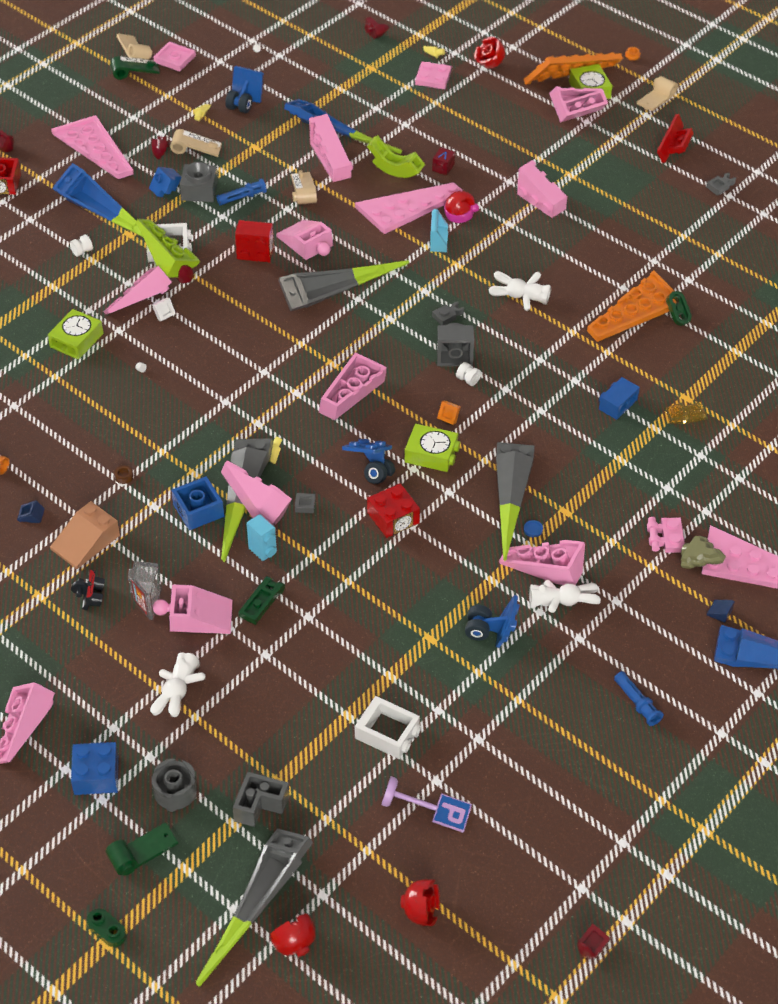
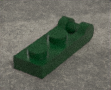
(261, 600)

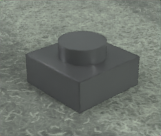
(305, 503)

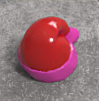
(460, 207)

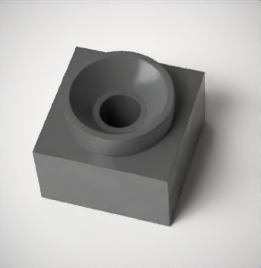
(198, 182)
(455, 344)

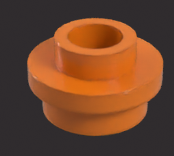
(632, 53)

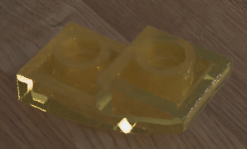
(685, 414)

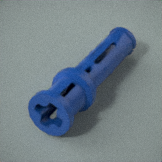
(249, 190)
(643, 704)

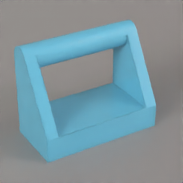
(439, 232)

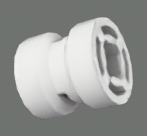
(81, 245)
(469, 374)

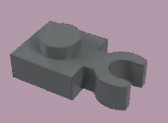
(719, 185)
(447, 314)

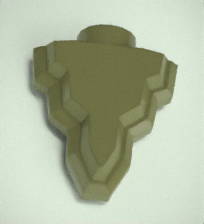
(700, 553)

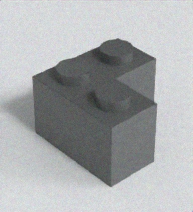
(257, 794)

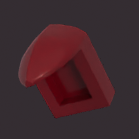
(374, 29)
(6, 142)
(159, 146)
(185, 274)
(592, 942)

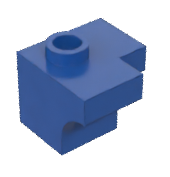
(164, 181)

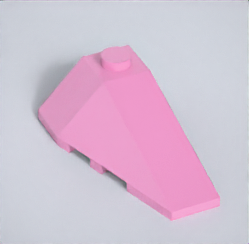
(255, 495)

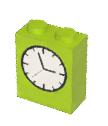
(590, 77)
(75, 334)
(432, 448)

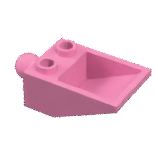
(308, 238)
(196, 610)

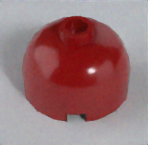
(490, 53)
(420, 902)
(294, 936)

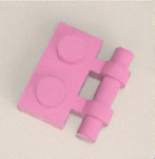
(671, 531)

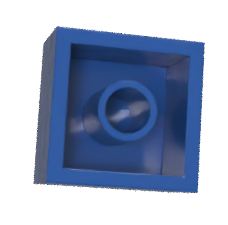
(197, 503)
(94, 768)

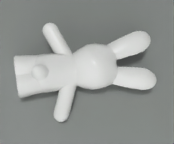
(517, 288)
(566, 595)
(175, 686)

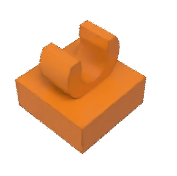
(448, 412)

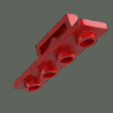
(675, 139)

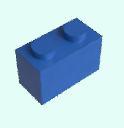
(618, 398)

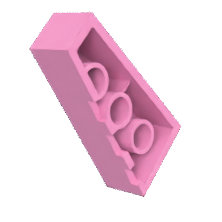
(329, 148)
(351, 385)

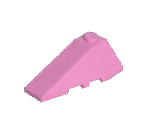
(149, 284)
(556, 562)
(25, 711)

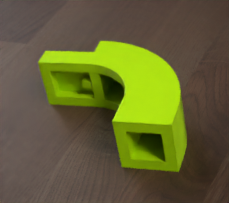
(392, 163)

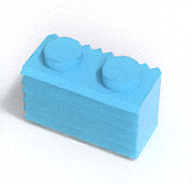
(261, 537)

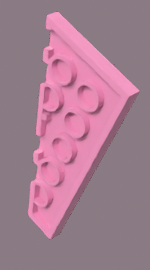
(95, 143)
(399, 209)
(742, 561)

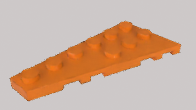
(561, 66)
(634, 308)

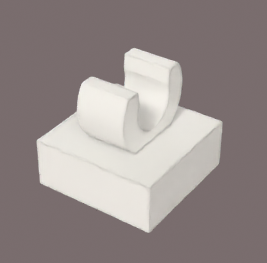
(163, 309)

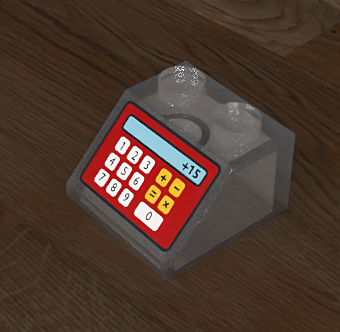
(145, 585)

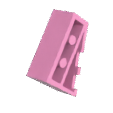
(538, 190)

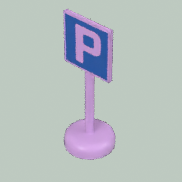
(448, 813)

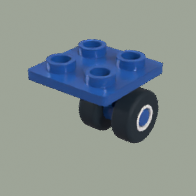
(245, 89)
(378, 468)
(481, 622)

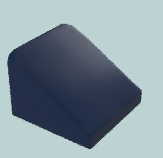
(31, 512)
(721, 609)

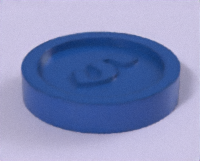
(533, 528)

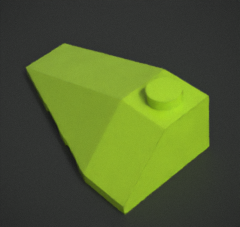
(165, 249)

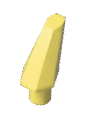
(434, 51)
(201, 111)
(275, 450)

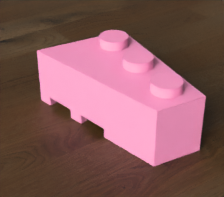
(577, 102)

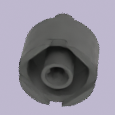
(174, 784)

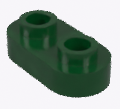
(680, 308)
(105, 926)

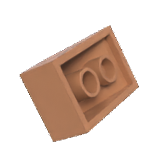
(85, 535)

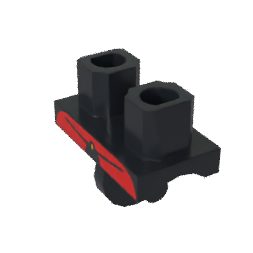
(86, 589)

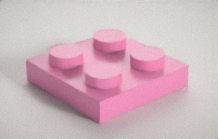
(174, 56)
(433, 75)

